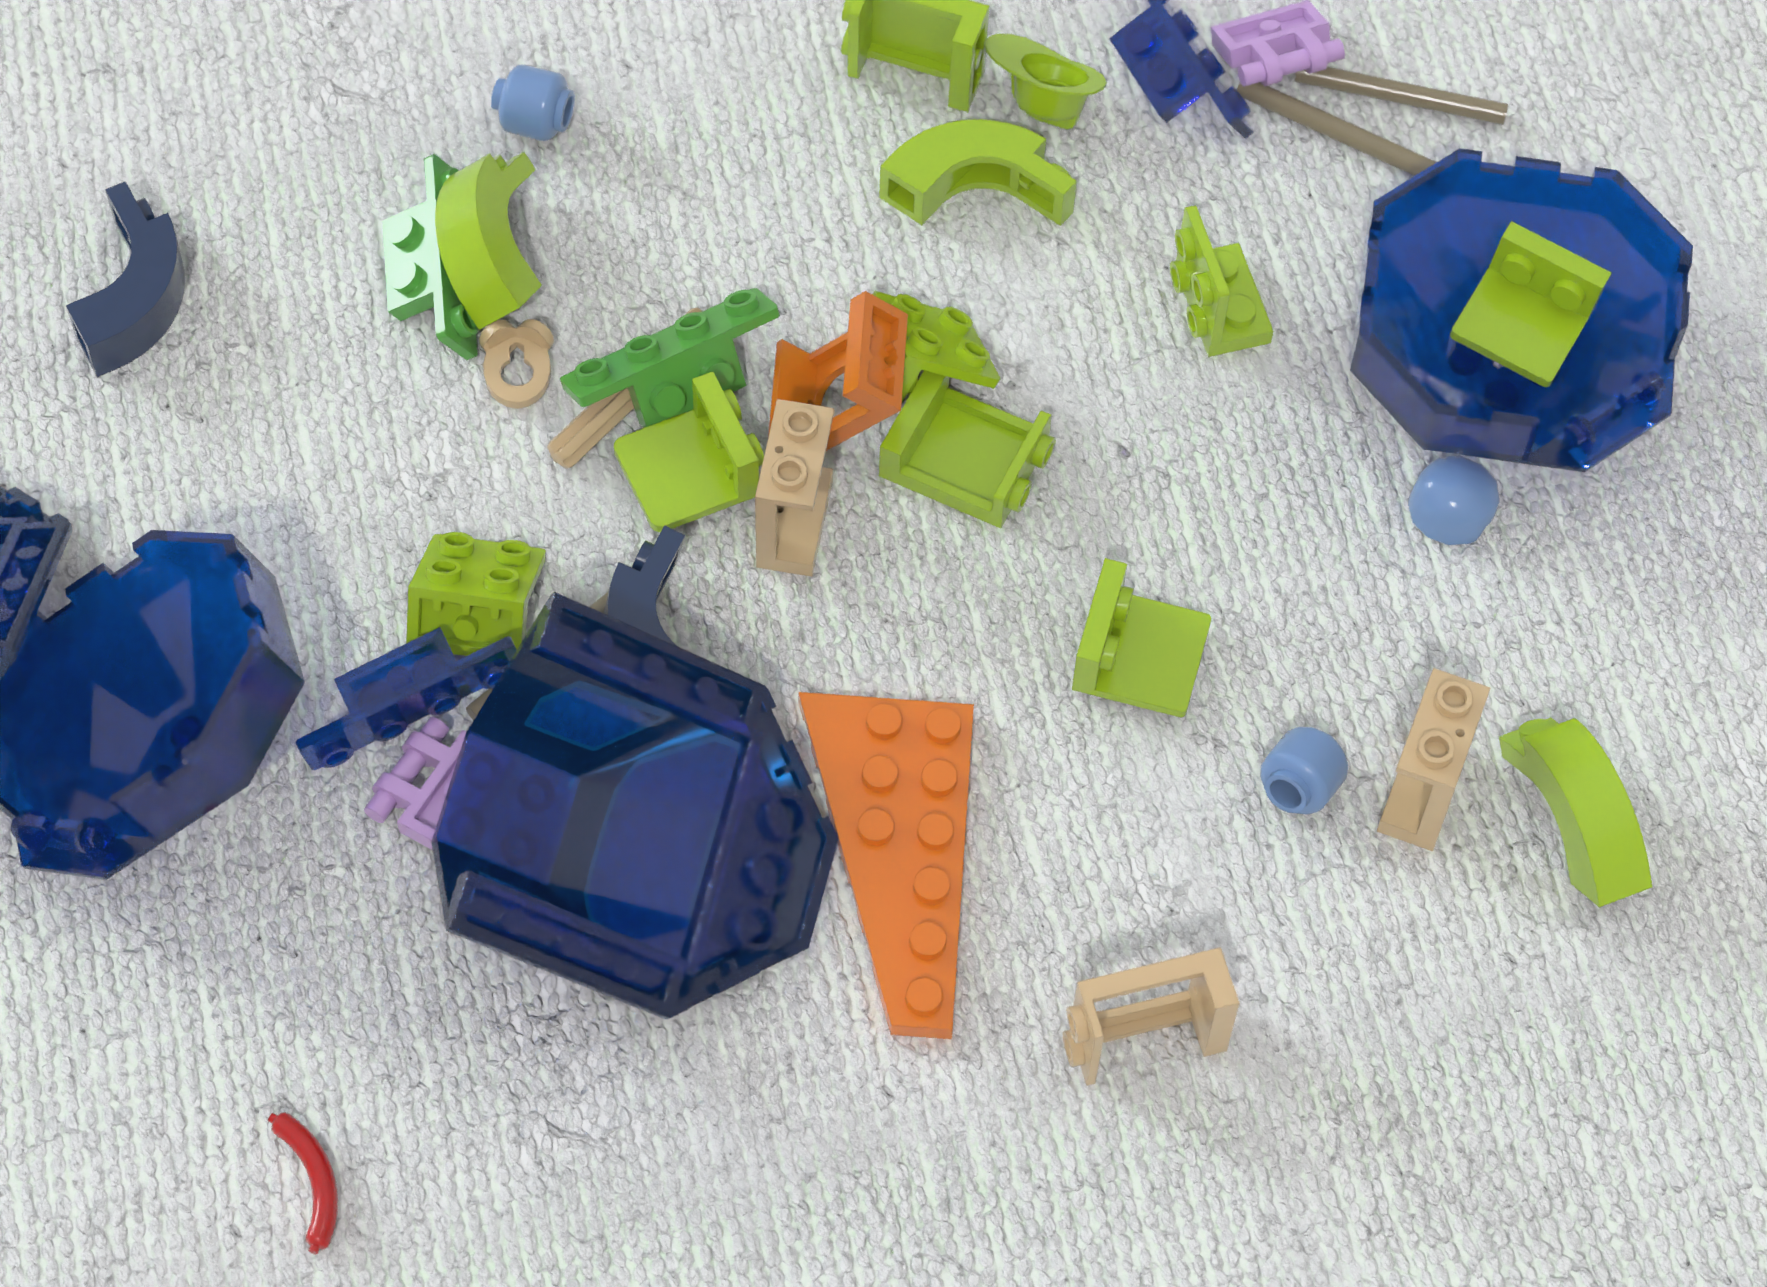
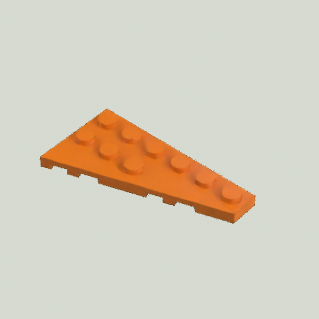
(900, 812)

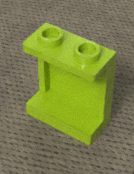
(923, 36)
(964, 451)

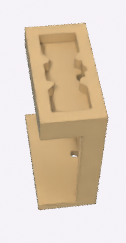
(793, 488)
(1433, 759)
(1208, 1003)

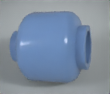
(533, 102)
(1304, 770)

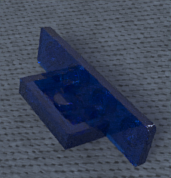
(1172, 67)
(400, 690)

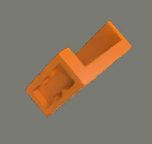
(872, 363)

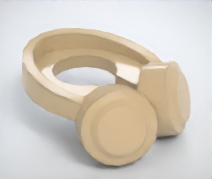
(499, 341)

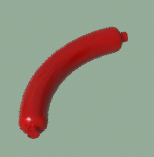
(320, 1176)

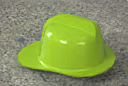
(1043, 80)

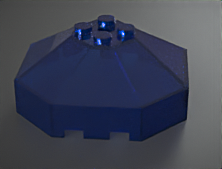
(1428, 255)
(128, 680)

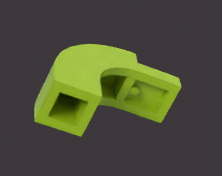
(970, 157)
(478, 240)
(1589, 805)

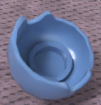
(1454, 500)

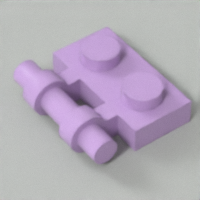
(1277, 43)
(396, 788)

